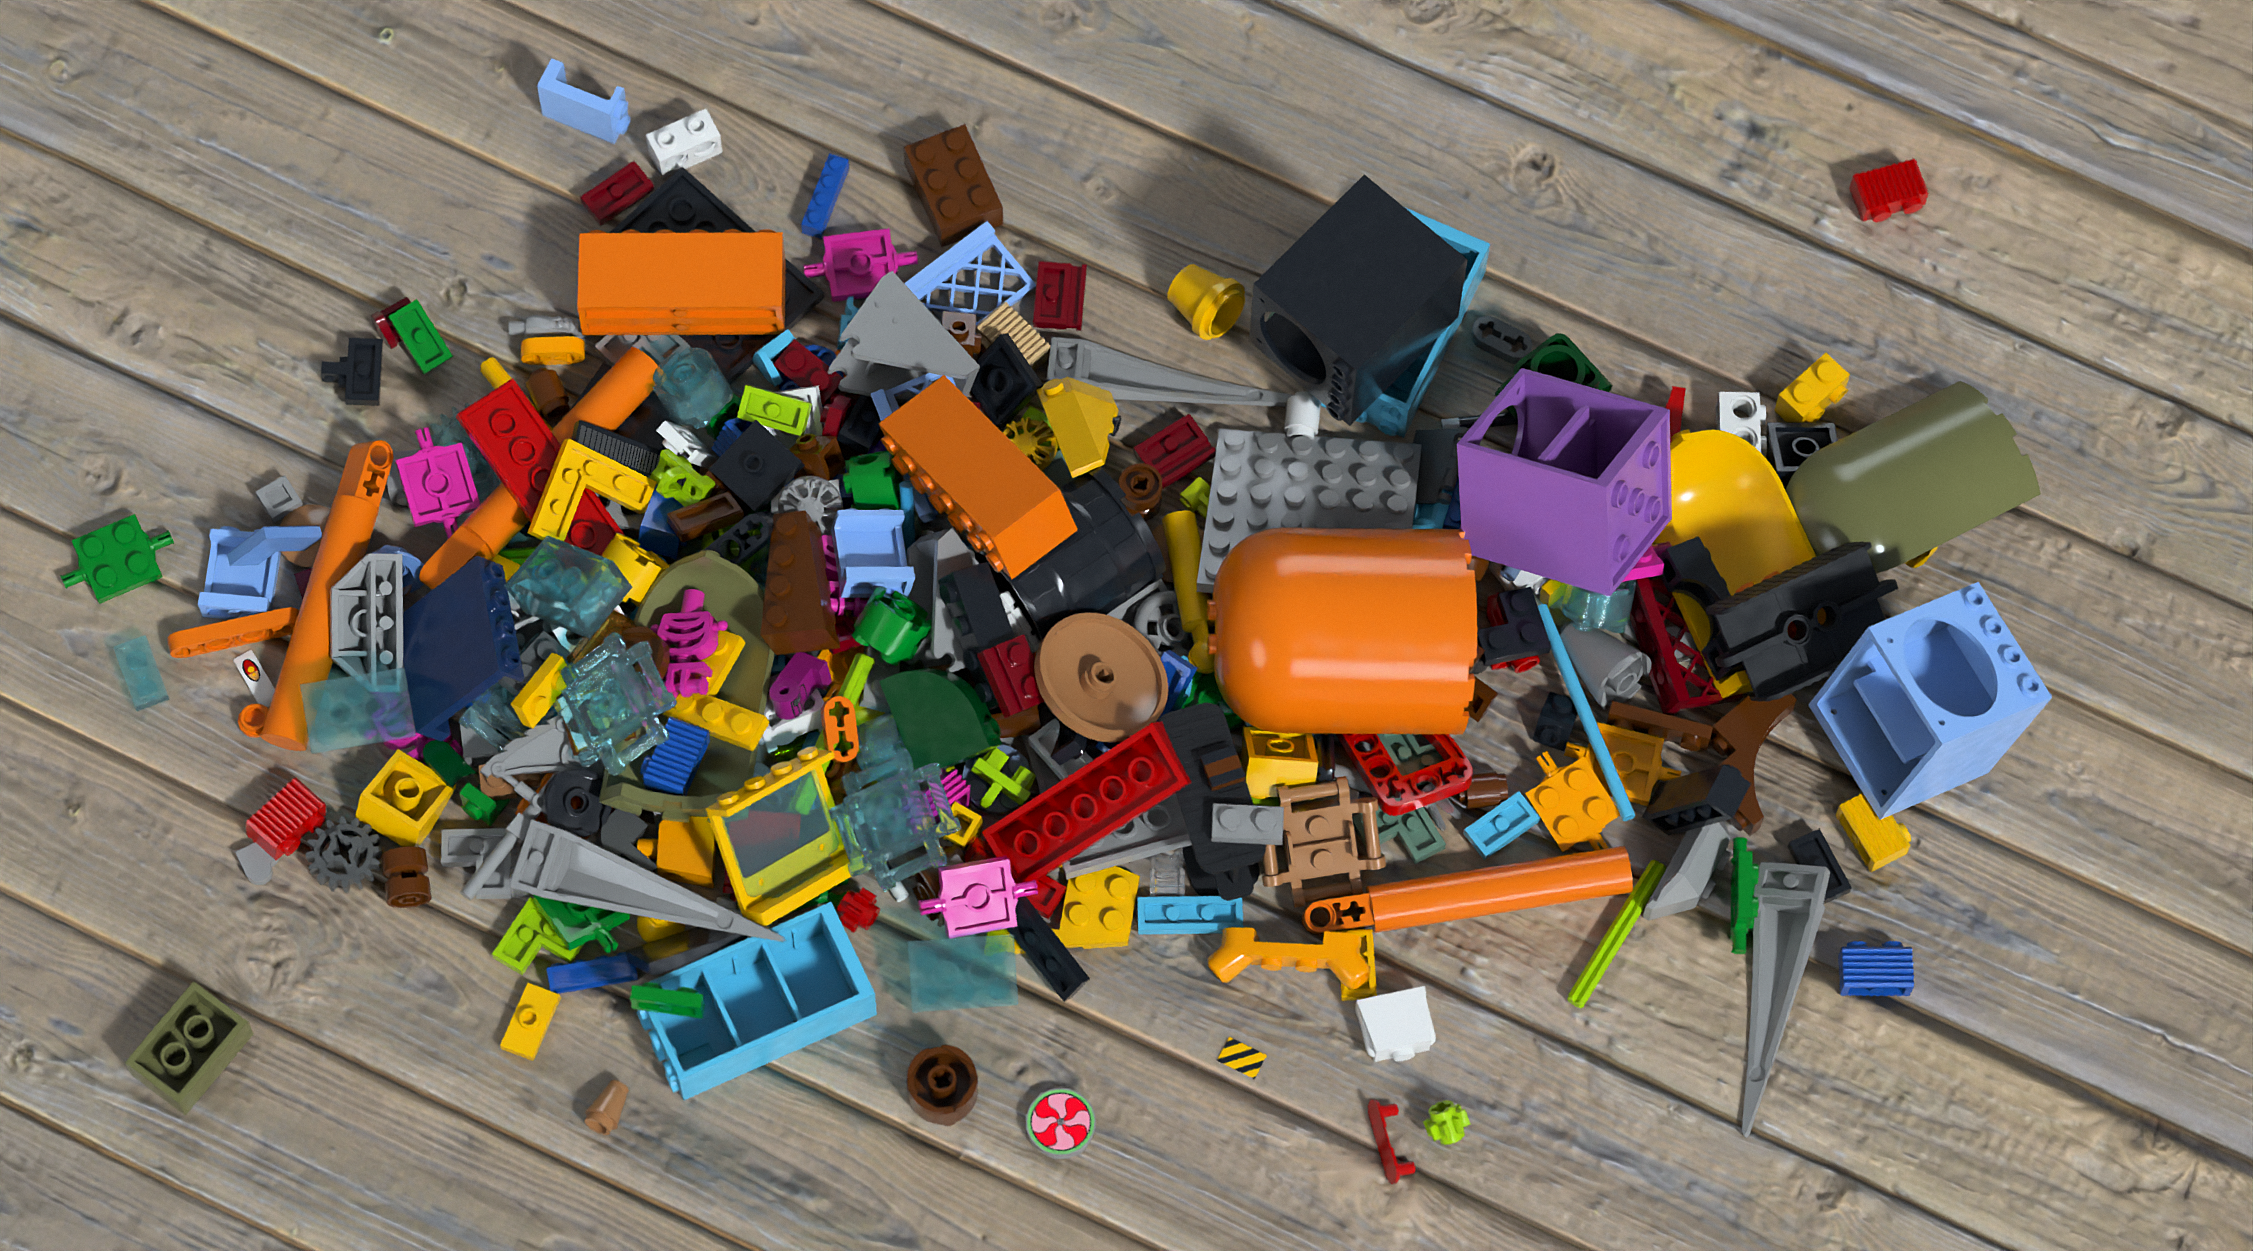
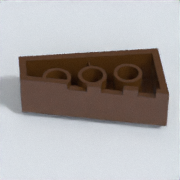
(797, 590)

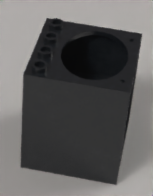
(1357, 299)

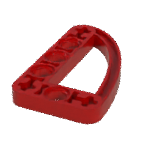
(1406, 786)

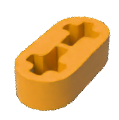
(552, 350)

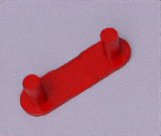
(1377, 1119)

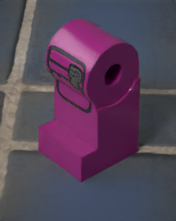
(797, 683)

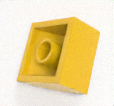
(1277, 761)
(403, 800)

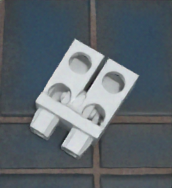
(785, 731)

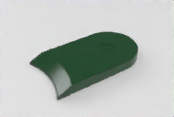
(445, 762)

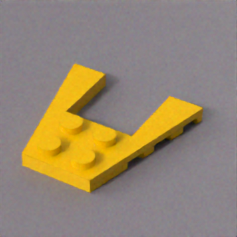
(1095, 910)

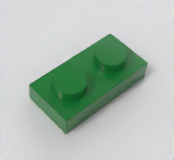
(420, 336)
(656, 999)

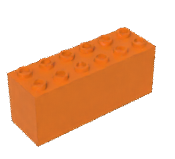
(681, 283)
(977, 477)

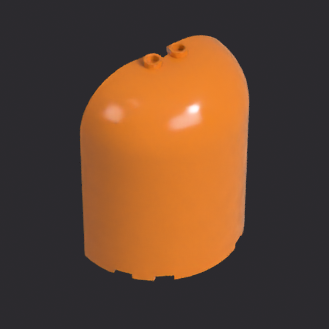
(1347, 630)

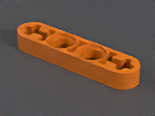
(232, 633)

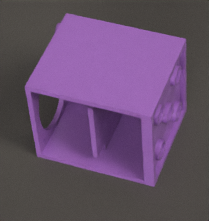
(1578, 488)

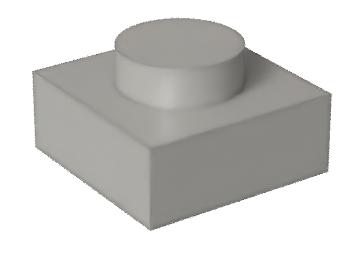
(278, 498)

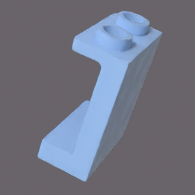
(581, 109)
(870, 552)
(236, 590)

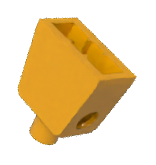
(683, 851)

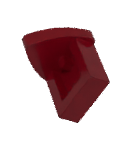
(383, 325)

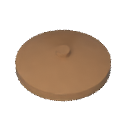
(1100, 677)

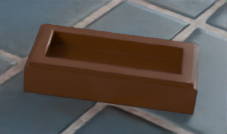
(705, 516)

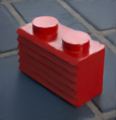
(1889, 191)
(286, 819)

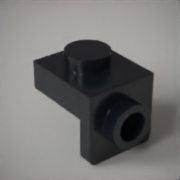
(1555, 721)

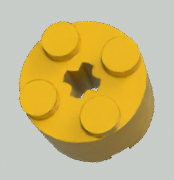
(636, 564)

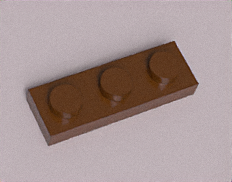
(1687, 733)

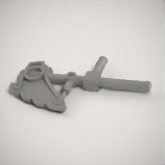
(541, 751)

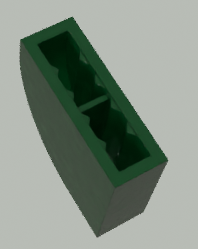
(939, 717)

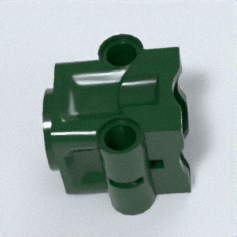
(1562, 360)

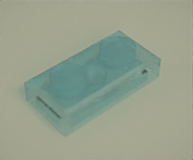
(141, 673)

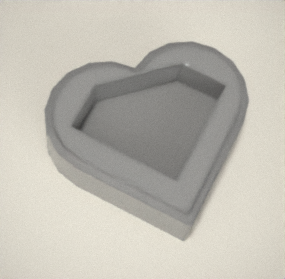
(256, 864)

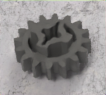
(329, 861)

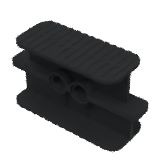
(1758, 619)
(1213, 867)

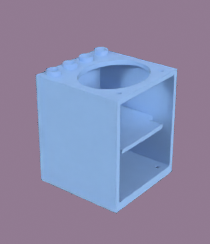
(1929, 700)

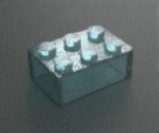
(568, 586)
(358, 710)
(962, 973)

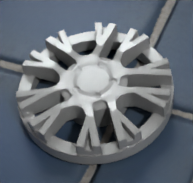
(812, 502)

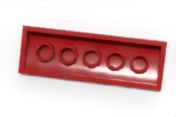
(1089, 804)

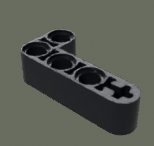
(747, 544)

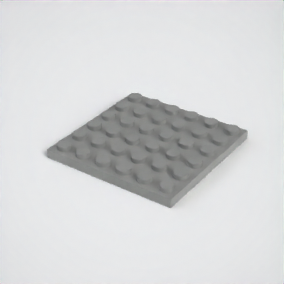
(1303, 483)

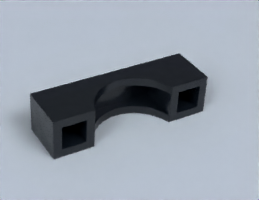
(1693, 573)

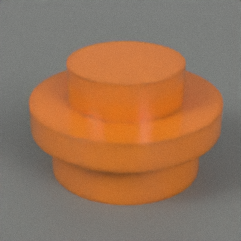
(252, 719)

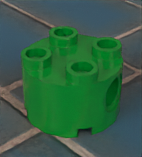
(873, 481)
(892, 626)

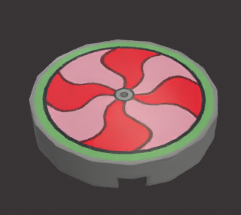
(1060, 1123)

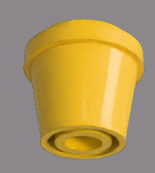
(1207, 300)

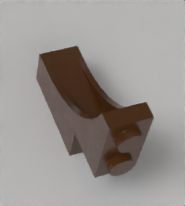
(1740, 738)

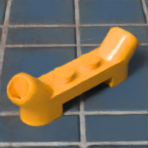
(1242, 948)

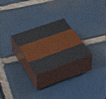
(1222, 768)

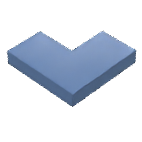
(271, 540)

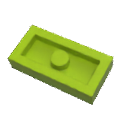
(774, 410)

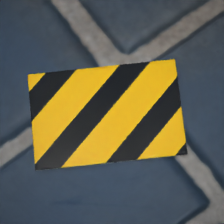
(1241, 1058)

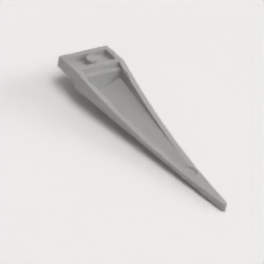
(1142, 380)
(582, 873)
(1782, 941)

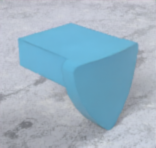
(767, 355)

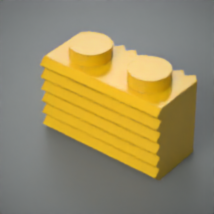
(1875, 839)

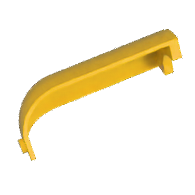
(1741, 515)

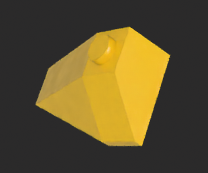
(1080, 421)

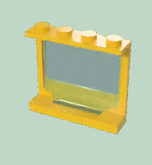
(780, 837)

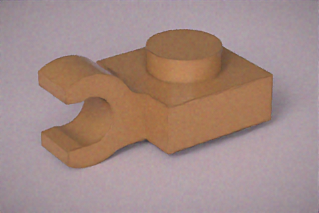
(500, 789)

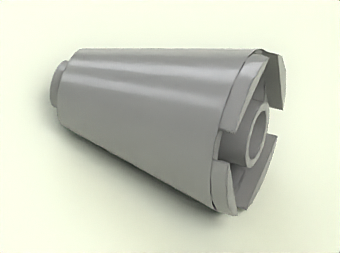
(1605, 664)

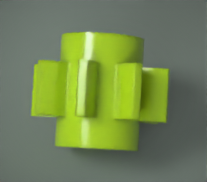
(1446, 1122)

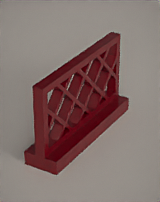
(1659, 645)

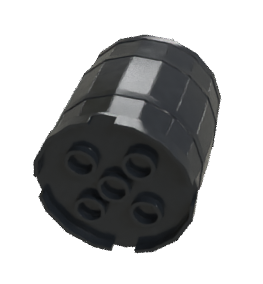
(1094, 566)

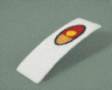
(255, 677)

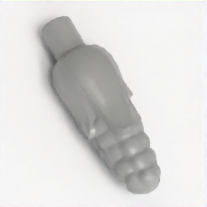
(546, 327)

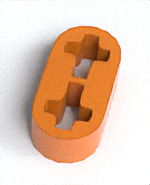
(848, 728)

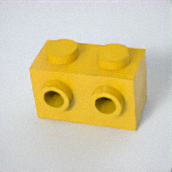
(1813, 391)

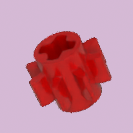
(858, 909)

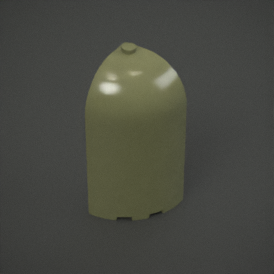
(1913, 478)
(725, 767)

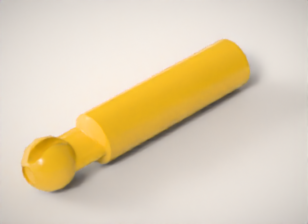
(1184, 557)

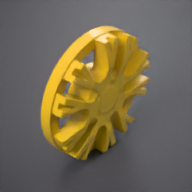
(1030, 442)

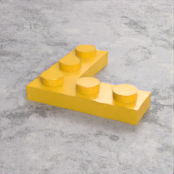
(581, 469)
(720, 717)

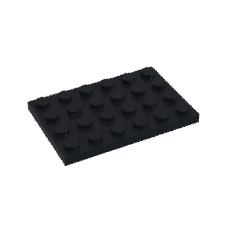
(688, 205)

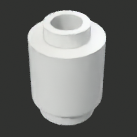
(1302, 415)

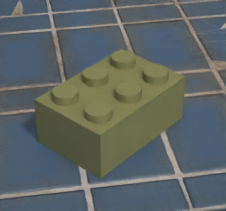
(189, 1048)

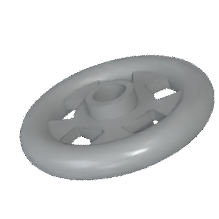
(1150, 611)

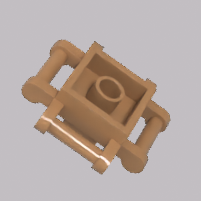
(1323, 842)

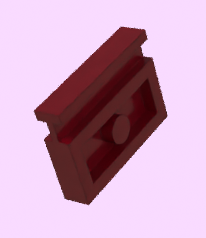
(1059, 296)
(1176, 450)
(1012, 675)

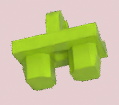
(676, 468)
(989, 770)

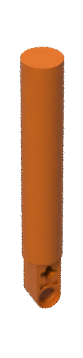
(499, 515)
(340, 549)
(1480, 892)

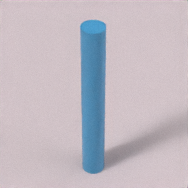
(907, 506)

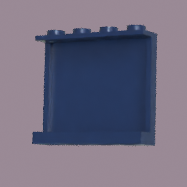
(458, 644)

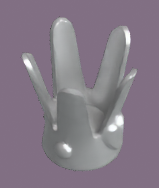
(1445, 804)

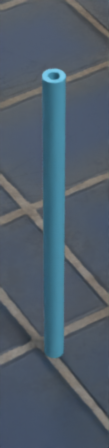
(1586, 716)

